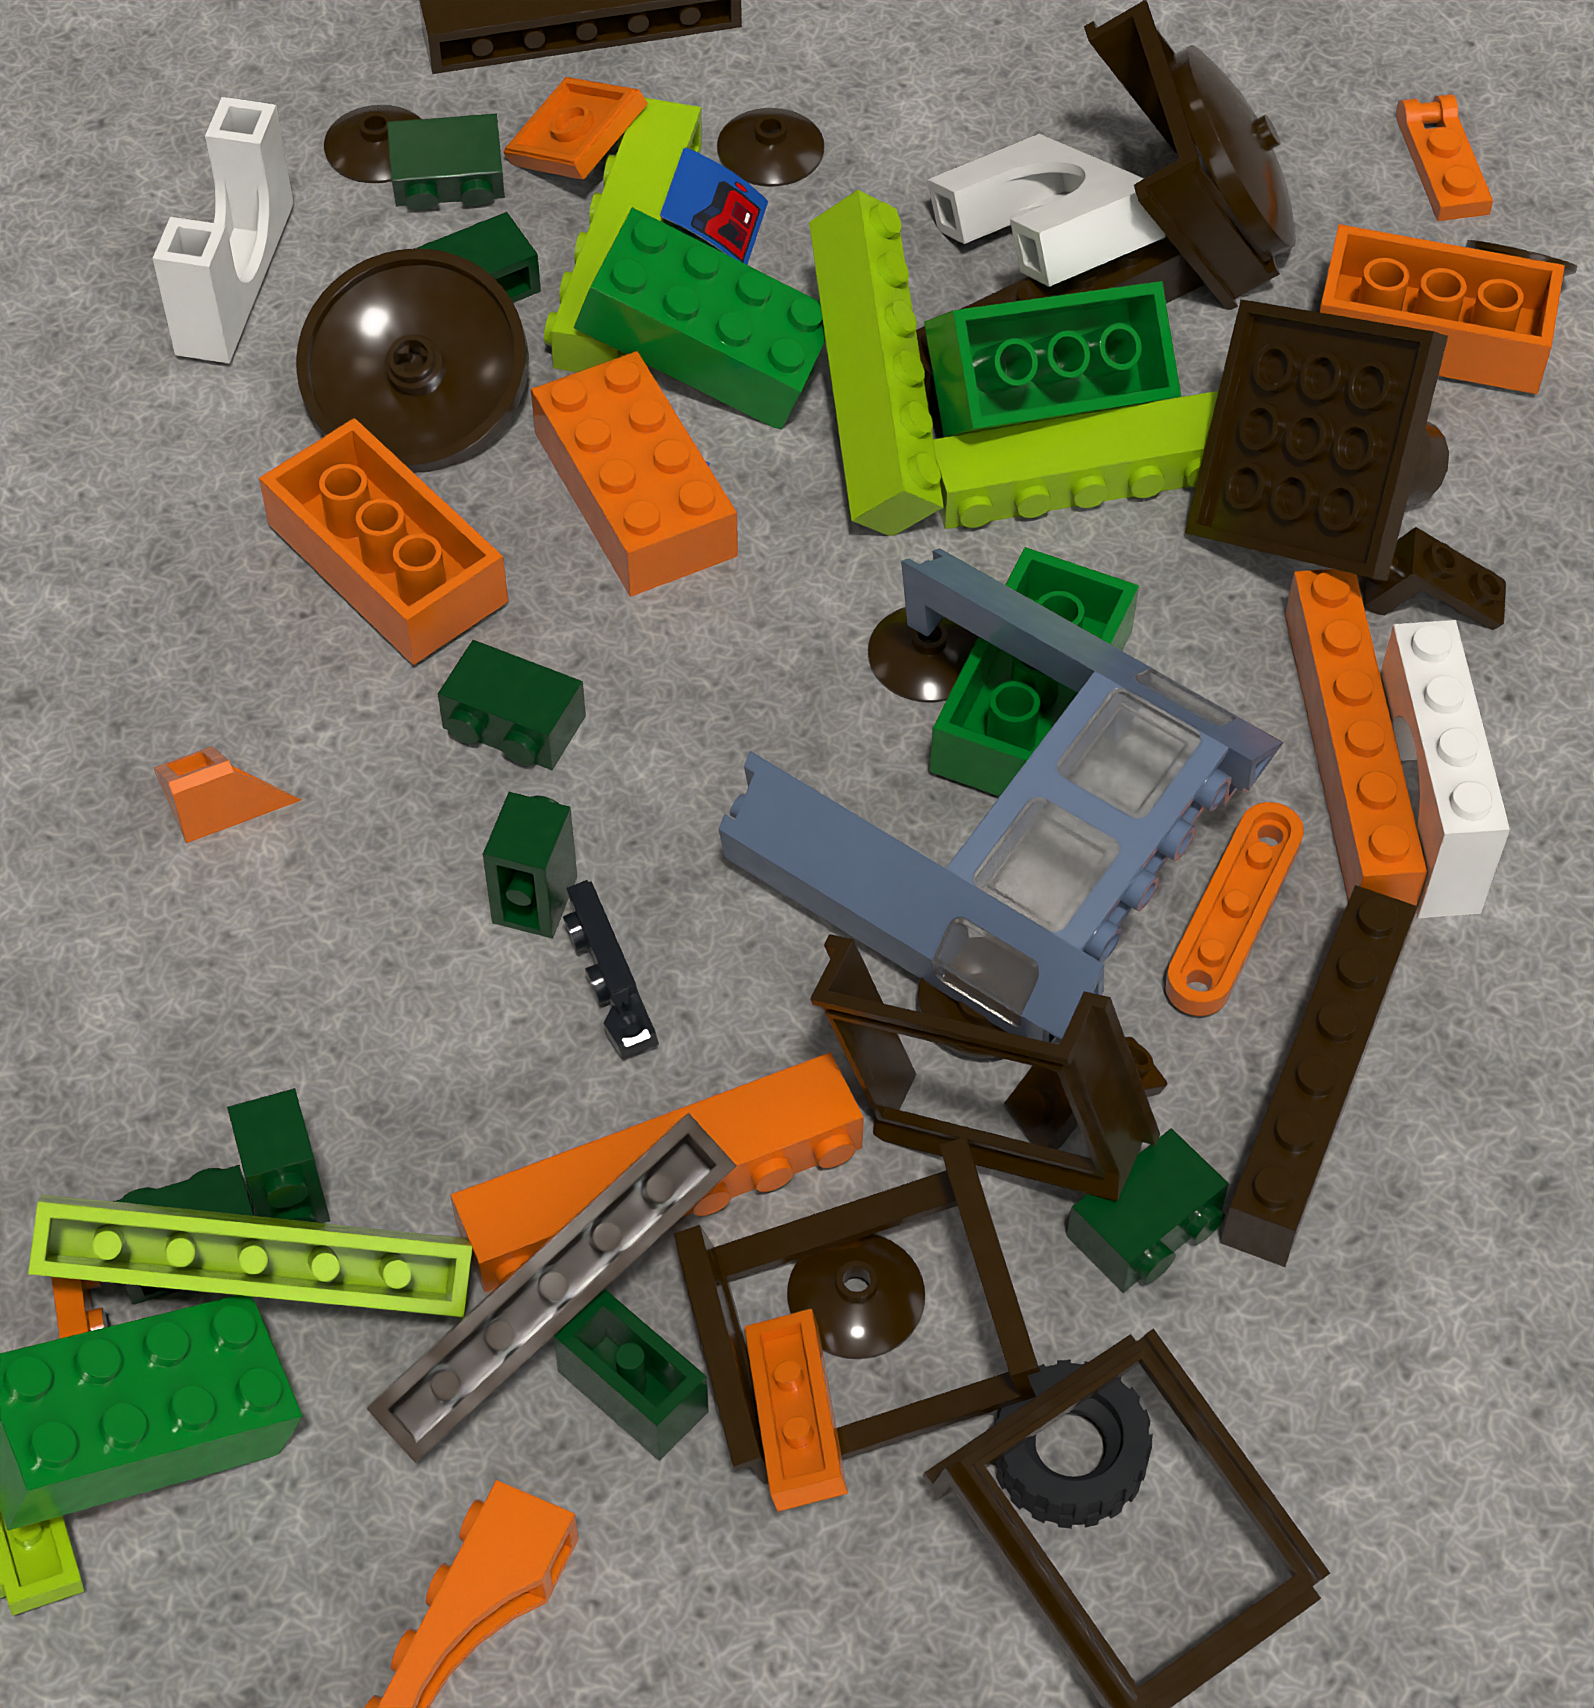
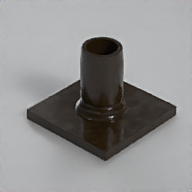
(1320, 438)

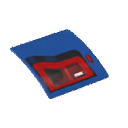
(715, 205)

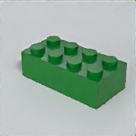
(704, 318)
(1051, 357)
(1008, 707)
(139, 1408)

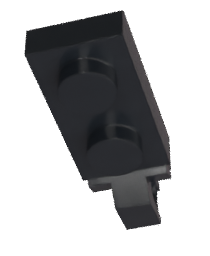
(610, 976)

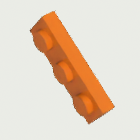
(795, 1410)

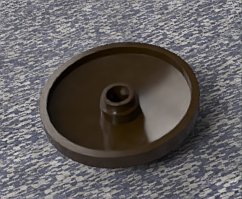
(1236, 149)
(416, 354)

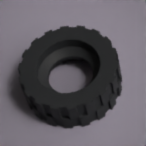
(1092, 1495)

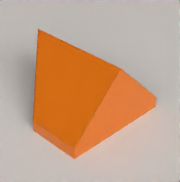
(214, 795)

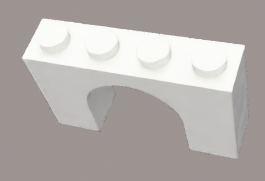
(1060, 202)
(216, 268)
(1460, 799)

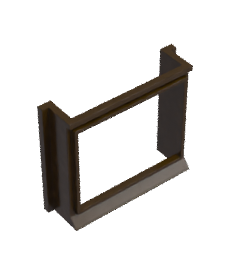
(1181, 194)
(1089, 1061)
(711, 1268)
(1043, 1585)

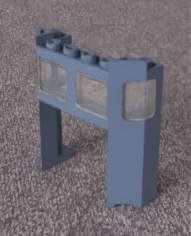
(1061, 852)

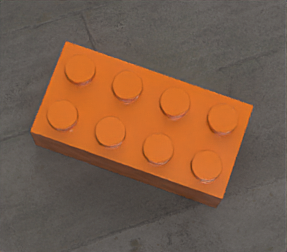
(1486, 302)
(634, 473)
(384, 540)

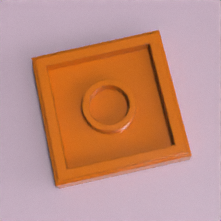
(575, 127)

